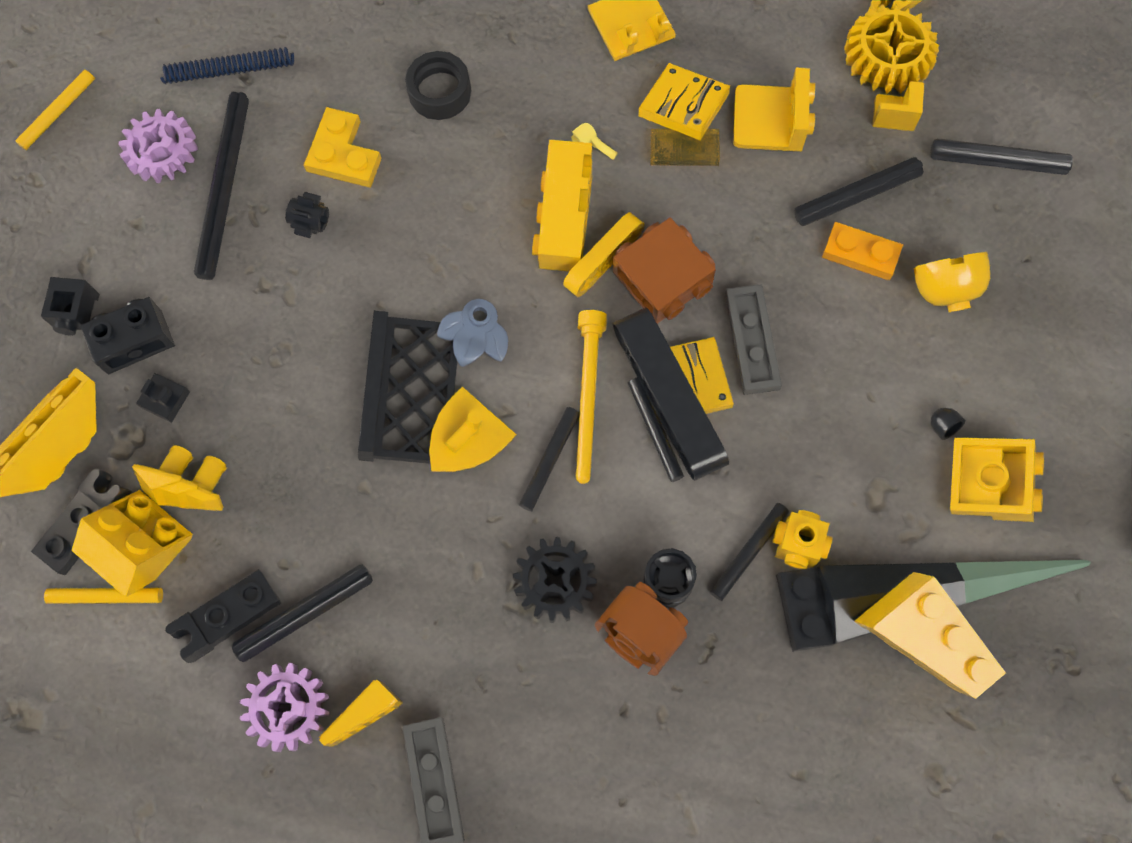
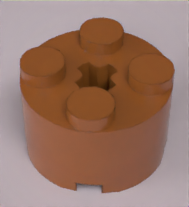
(643, 628)

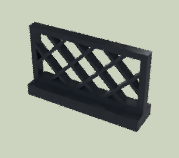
(377, 385)

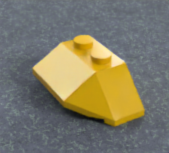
(49, 436)

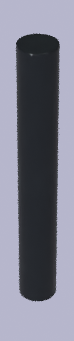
(656, 431)
(549, 459)
(749, 552)

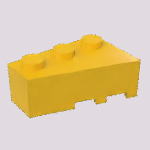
(564, 205)

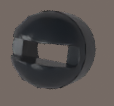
(946, 422)

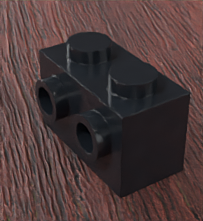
(127, 335)

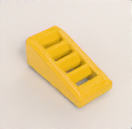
(366, 709)

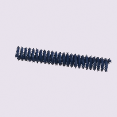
(176, 70)

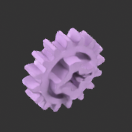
(158, 146)
(282, 722)

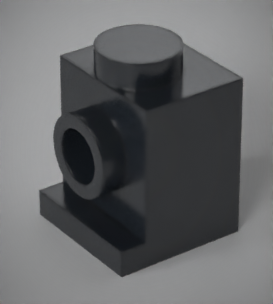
(68, 304)

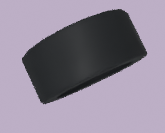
(435, 63)

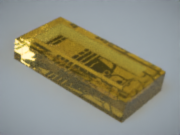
(678, 149)

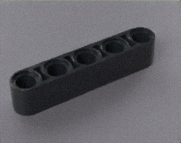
(670, 394)

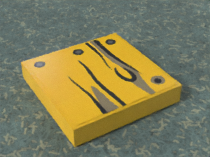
(684, 101)
(705, 373)

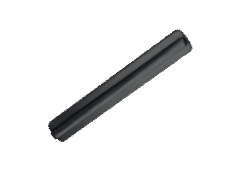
(1001, 156)
(858, 191)
(301, 613)

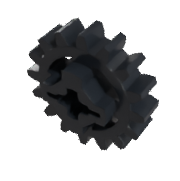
(567, 567)

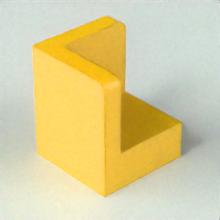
(899, 111)

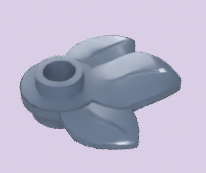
(474, 336)

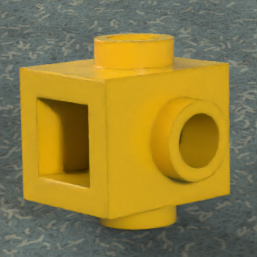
(796, 551)

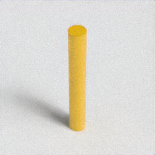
(55, 109)
(100, 595)

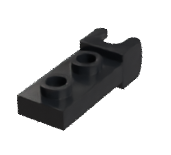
(58, 541)
(223, 616)

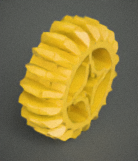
(891, 48)

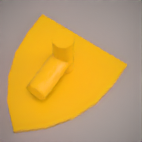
(466, 434)

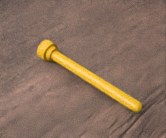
(592, 325)

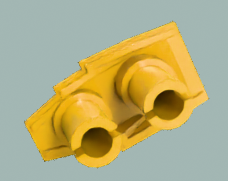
(168, 487)

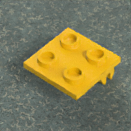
(630, 25)

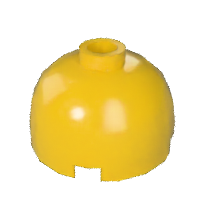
(954, 280)

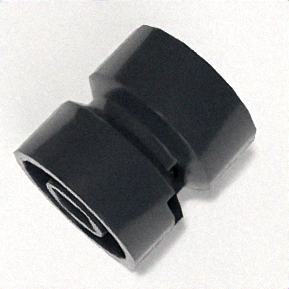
(670, 576)

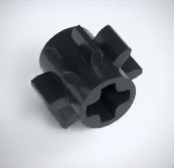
(307, 215)

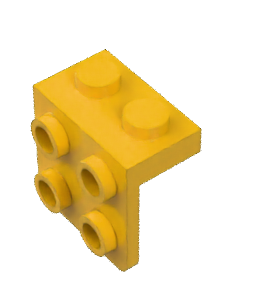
(774, 114)

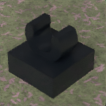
(162, 397)

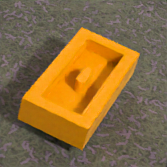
(862, 251)

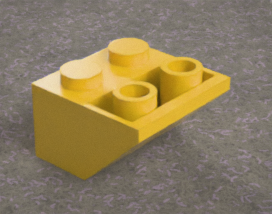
(130, 542)

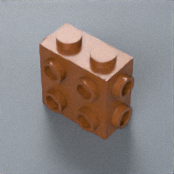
(664, 269)

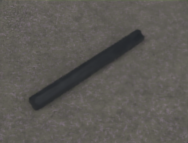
(221, 186)

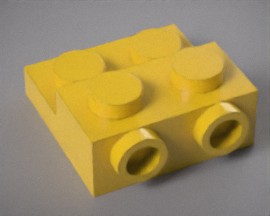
(996, 478)

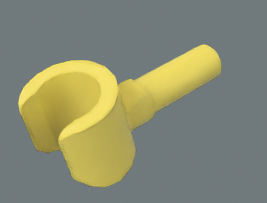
(587, 134)

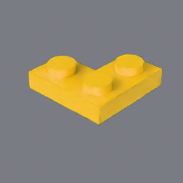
(334, 154)

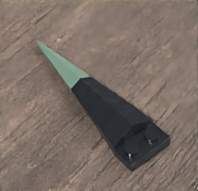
(828, 598)

